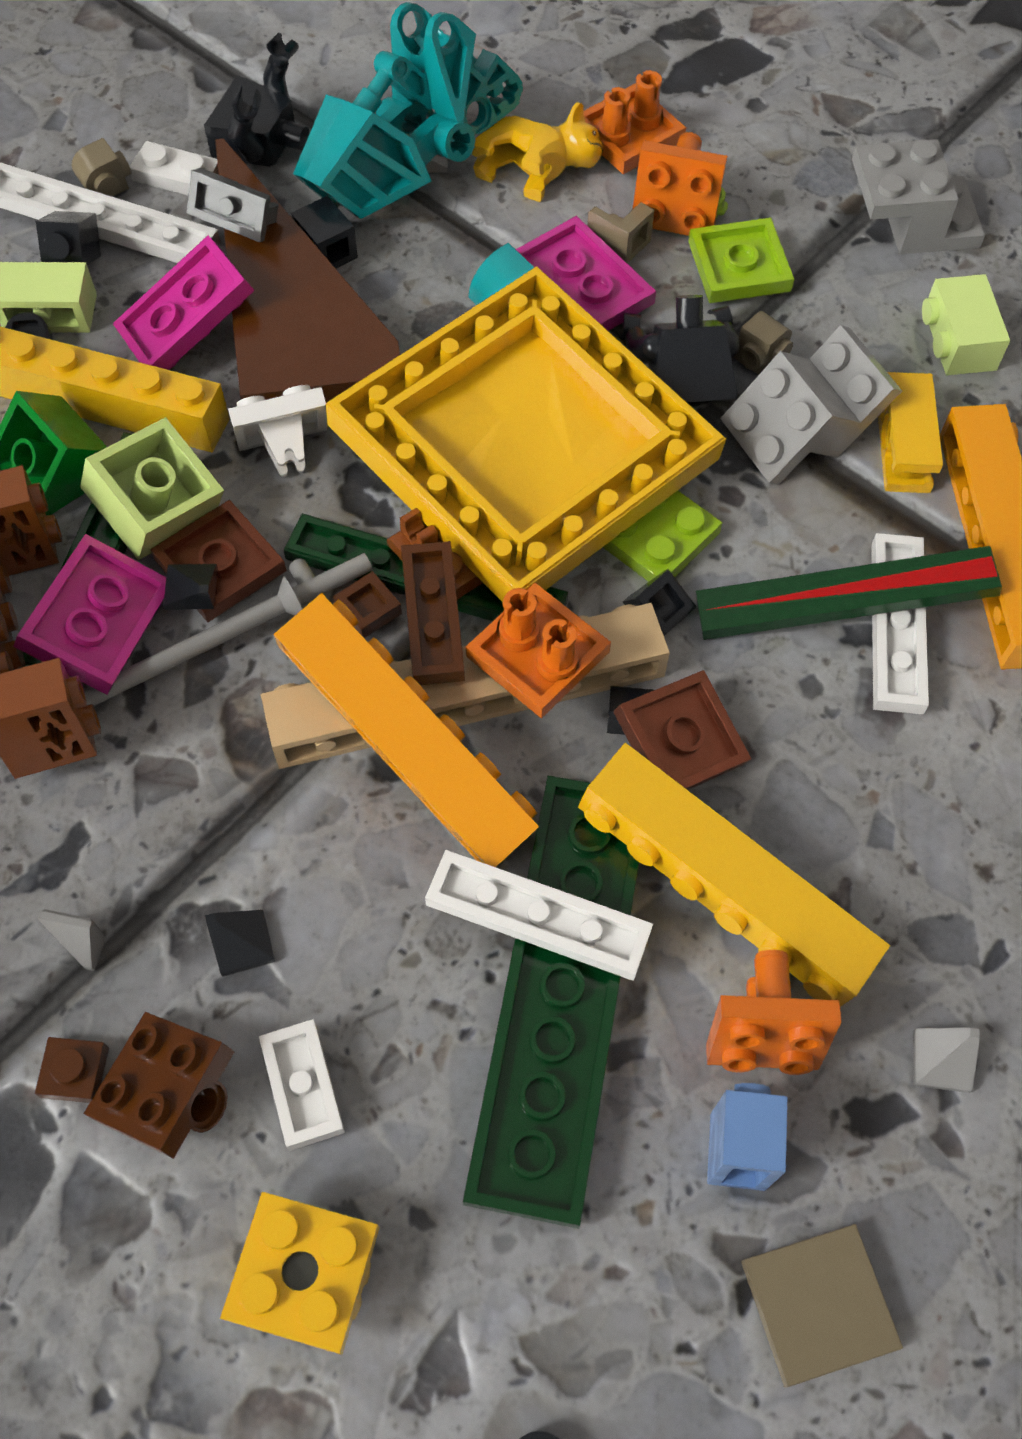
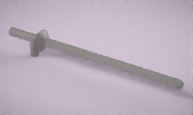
(286, 601)

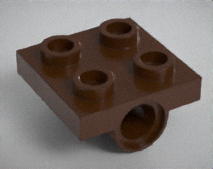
(163, 1085)

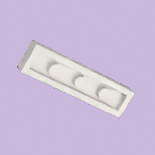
(899, 640)
(539, 914)

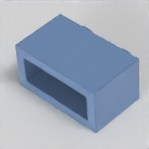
(747, 1138)

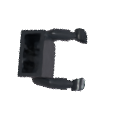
(257, 117)
(691, 353)

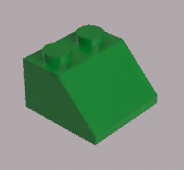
(49, 443)

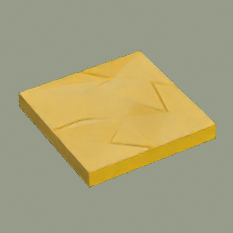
(524, 434)

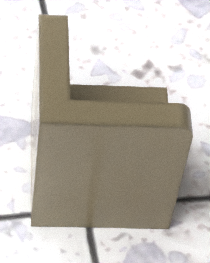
(623, 235)

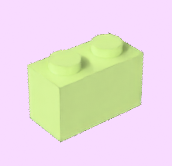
(53, 290)
(965, 324)

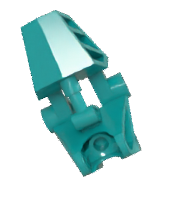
(382, 156)

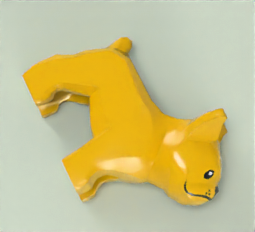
(537, 149)

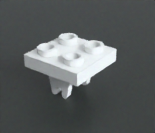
(280, 424)

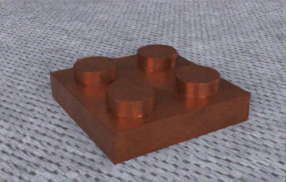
(232, 543)
(684, 731)

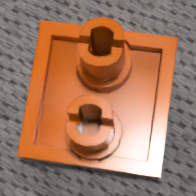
(630, 117)
(680, 183)
(537, 648)
(771, 1026)

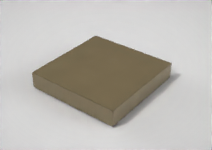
(821, 1305)

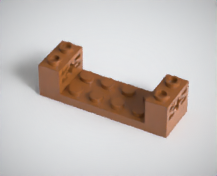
(40, 706)

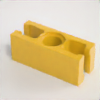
(910, 435)

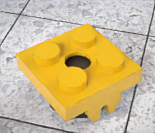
(301, 1273)

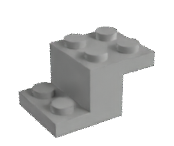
(918, 196)
(810, 404)

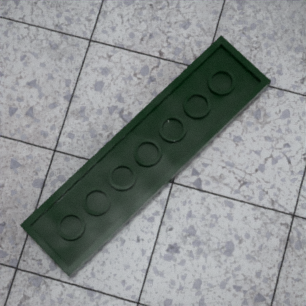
(551, 1034)

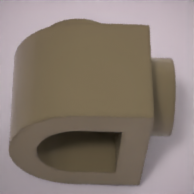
(101, 168)
(761, 341)

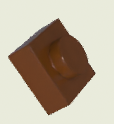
(370, 603)
(71, 1069)

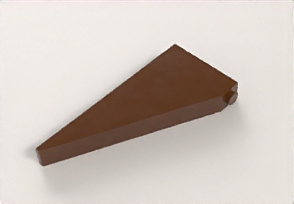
(303, 315)

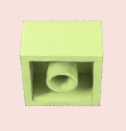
(150, 486)

